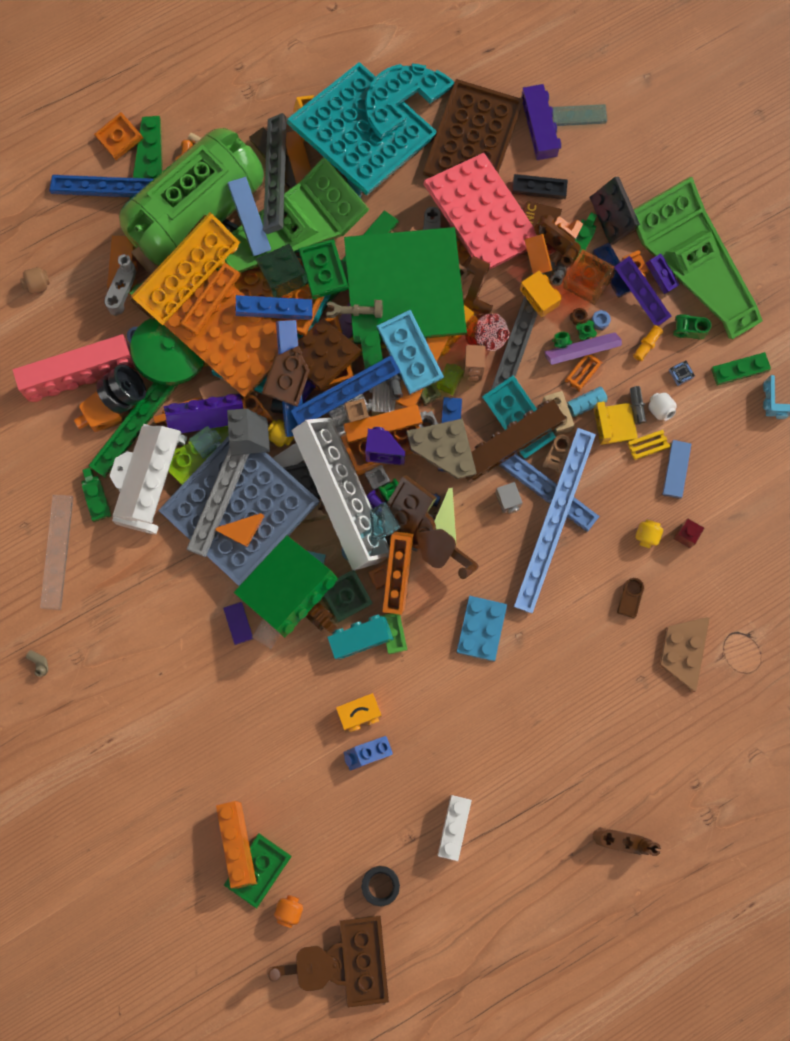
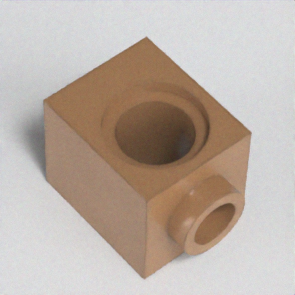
(356, 410)

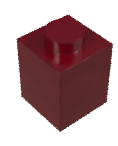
(689, 533)

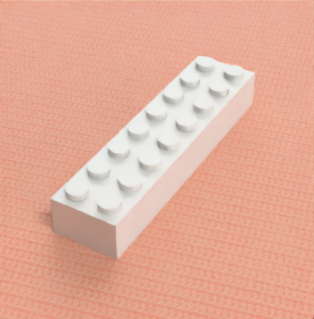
(340, 491)

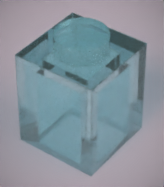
(205, 441)

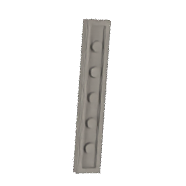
(217, 503)

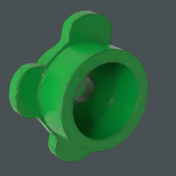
(583, 335)
(561, 340)

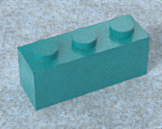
(360, 637)

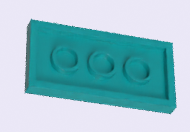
(509, 404)

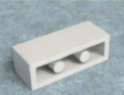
(454, 827)

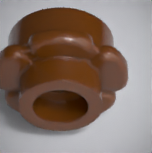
(579, 312)

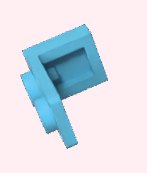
(780, 411)

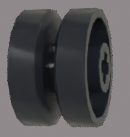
(121, 389)

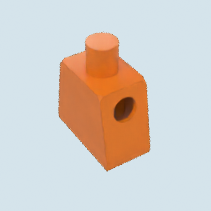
(96, 414)

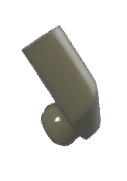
(40, 663)

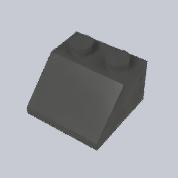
(247, 432)

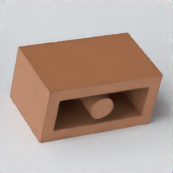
(474, 362)

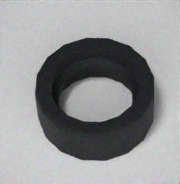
(380, 901)

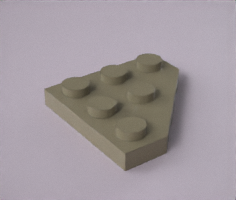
(444, 447)

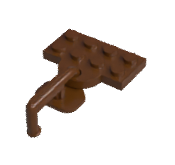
(410, 508)
(359, 966)

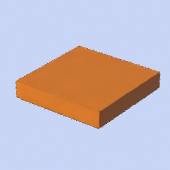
(118, 136)

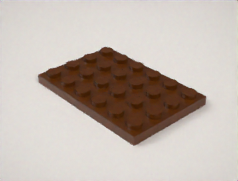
(473, 124)

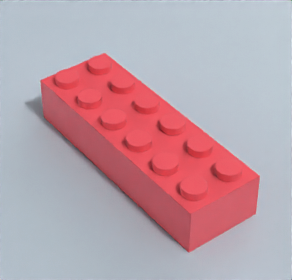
(72, 368)

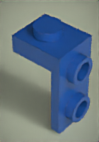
(367, 753)

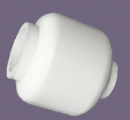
(662, 406)

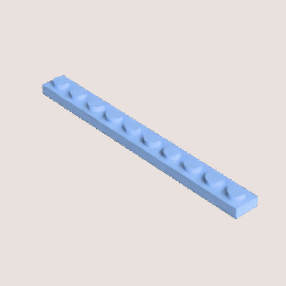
(554, 521)

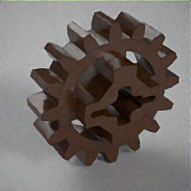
(321, 618)

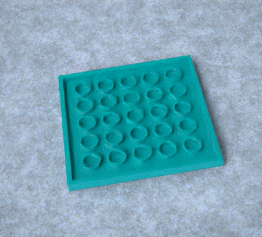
(341, 133)

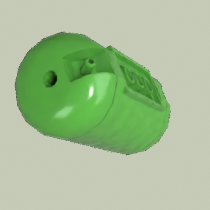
(188, 189)

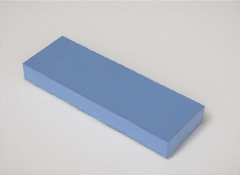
(676, 469)

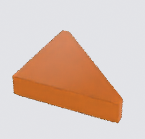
(242, 530)

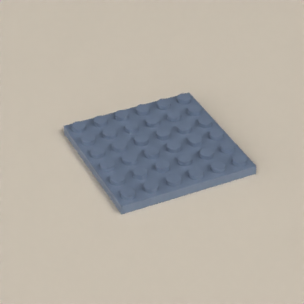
(261, 489)

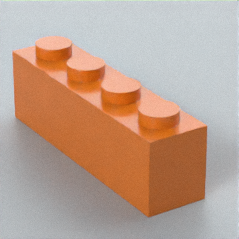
(398, 572)
(236, 844)

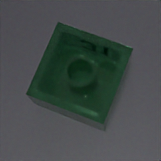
(282, 271)
(346, 597)

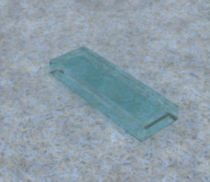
(580, 115)

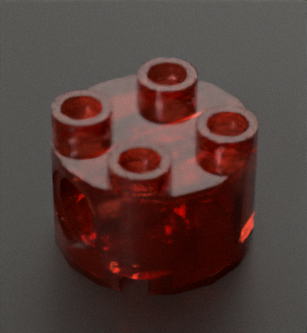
(487, 331)

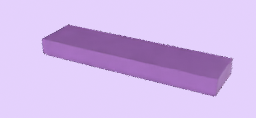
(583, 348)

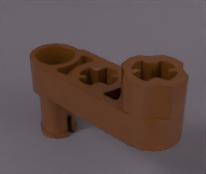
(566, 246)
(479, 269)
(636, 845)

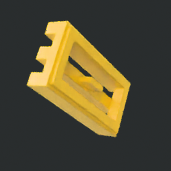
(663, 439)

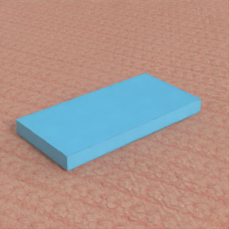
(410, 352)

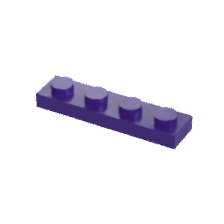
(642, 291)

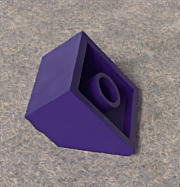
(383, 448)

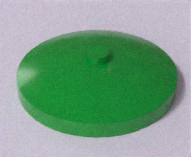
(162, 355)

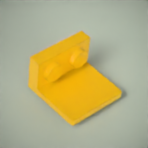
(614, 423)

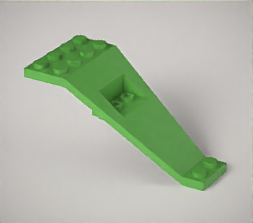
(319, 206)
(679, 227)

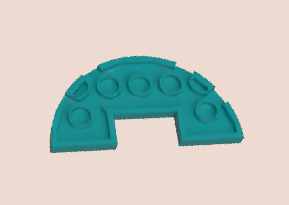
(397, 85)

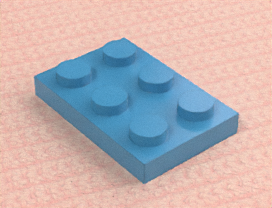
(481, 628)

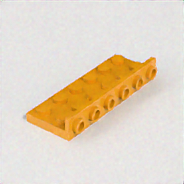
(186, 268)

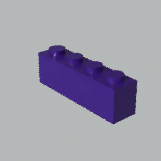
(540, 122)
(202, 413)

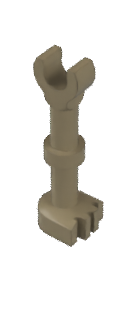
(377, 310)

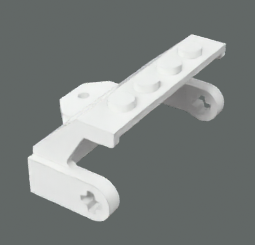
(142, 476)

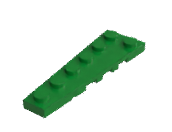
(149, 150)

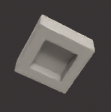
(377, 477)

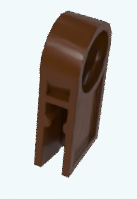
(630, 602)

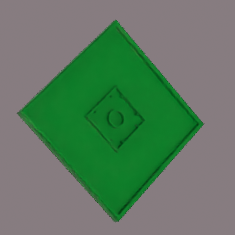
(407, 273)

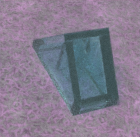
(382, 522)

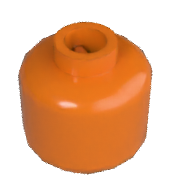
(288, 911)

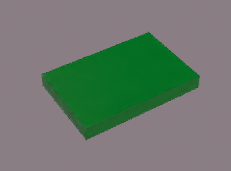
(323, 269)
(268, 864)

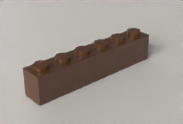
(516, 437)

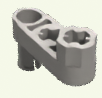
(124, 275)

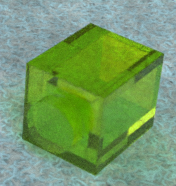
(452, 377)

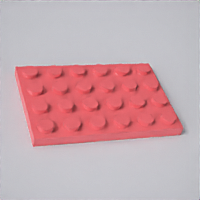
(481, 210)

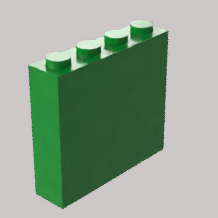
(286, 586)

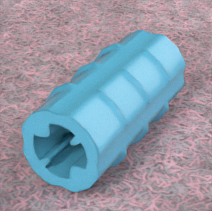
(586, 401)

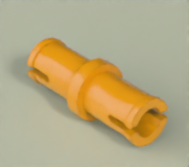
(648, 343)

